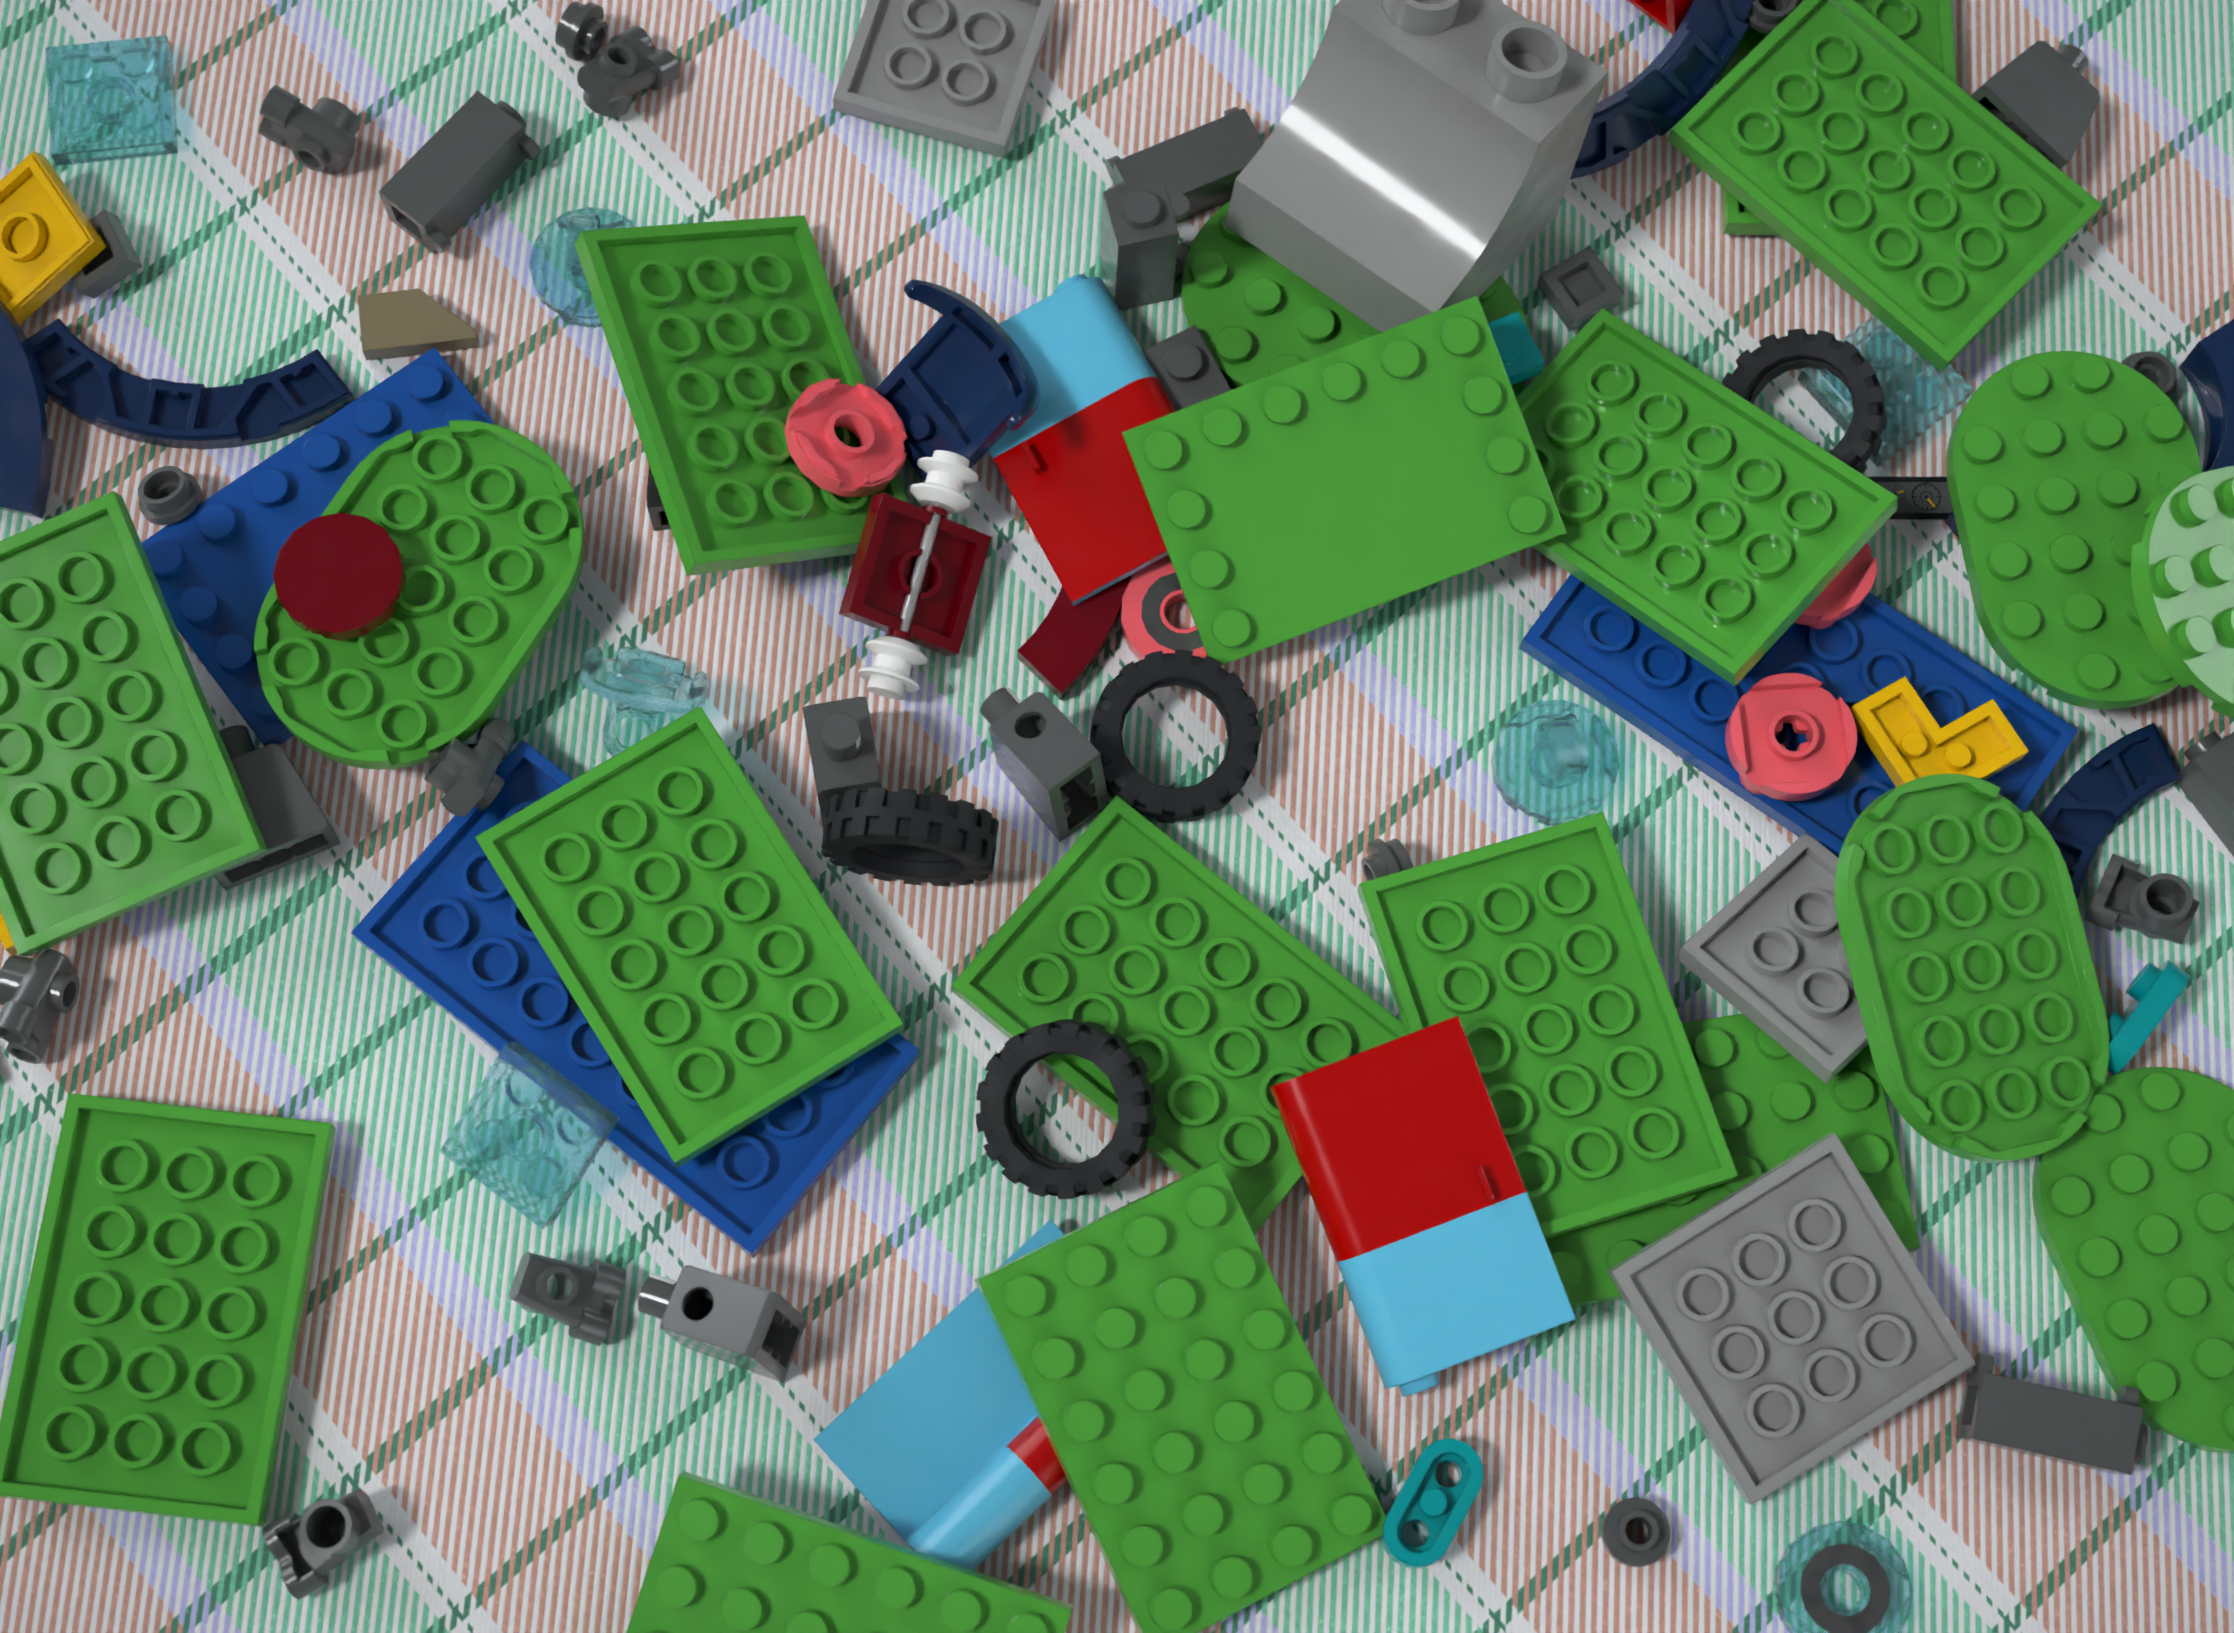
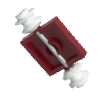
(916, 574)

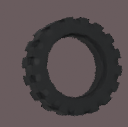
(1828, 354)
(1214, 683)
(909, 836)
(1003, 1132)

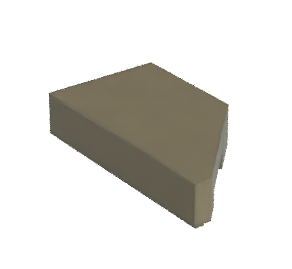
(410, 325)

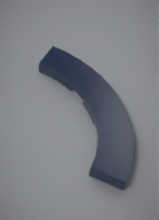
(1667, 86)
(185, 412)
(24, 442)
(2104, 793)

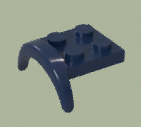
(959, 381)

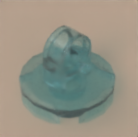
(557, 268)
(641, 687)
(1555, 761)

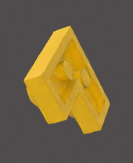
(1914, 745)

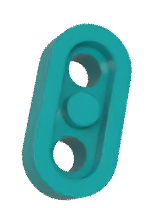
(2152, 995)
(1432, 1505)

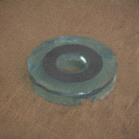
(1851, 1549)

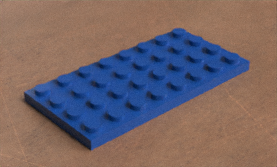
(1689, 705)
(474, 955)

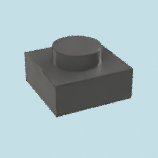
(112, 263)
(1579, 288)

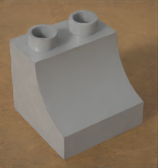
(1418, 154)

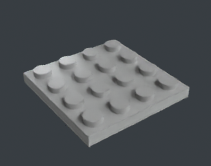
(1790, 1318)

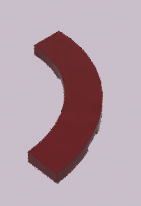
(1072, 638)

